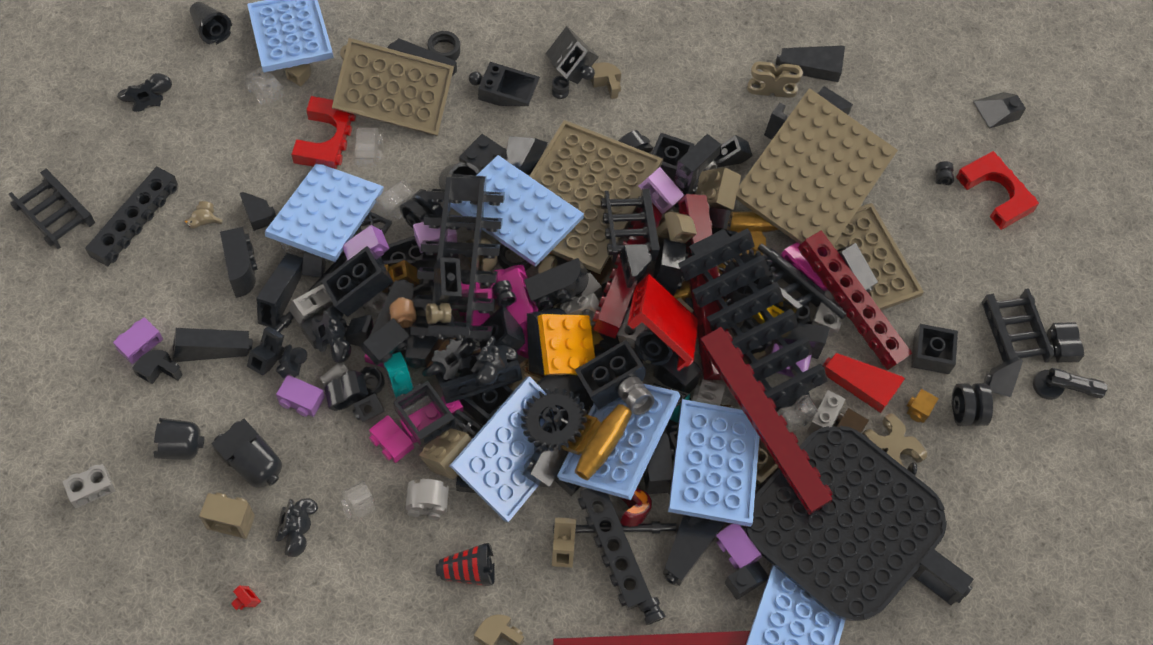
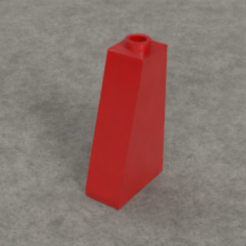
(863, 380)

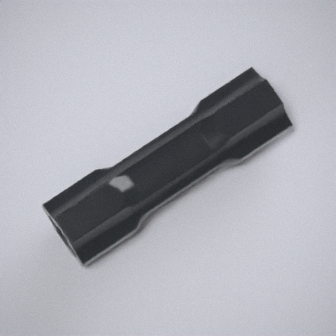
(1078, 383)

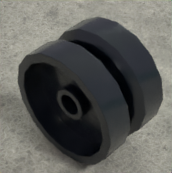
(415, 209)
(972, 404)

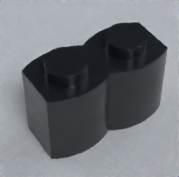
(1066, 342)
(346, 390)

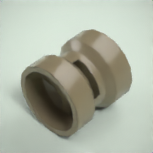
(438, 313)

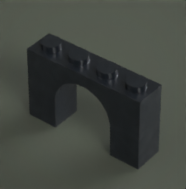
(693, 164)

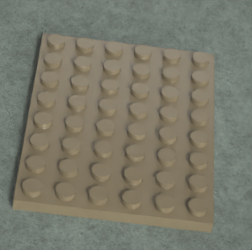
(579, 170)
(815, 171)

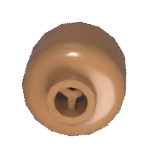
(403, 312)

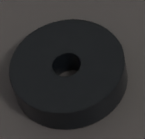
(1043, 390)

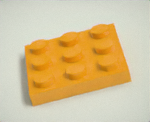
(565, 342)

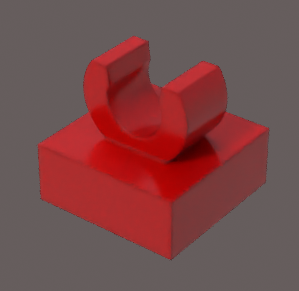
(245, 598)

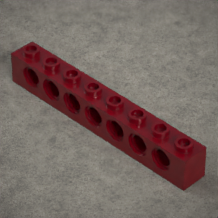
(854, 300)

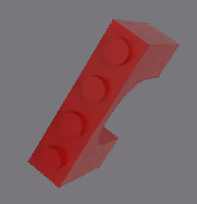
(327, 152)
(994, 169)

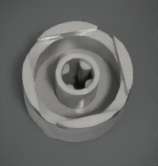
(427, 498)

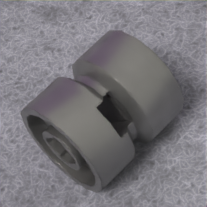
(636, 395)

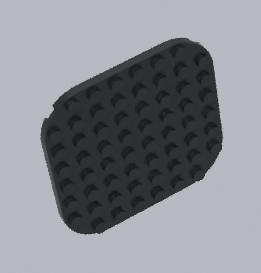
(862, 542)

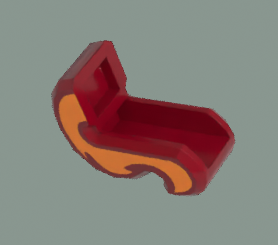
(639, 508)

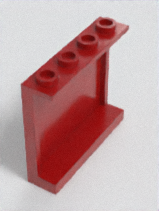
(665, 318)

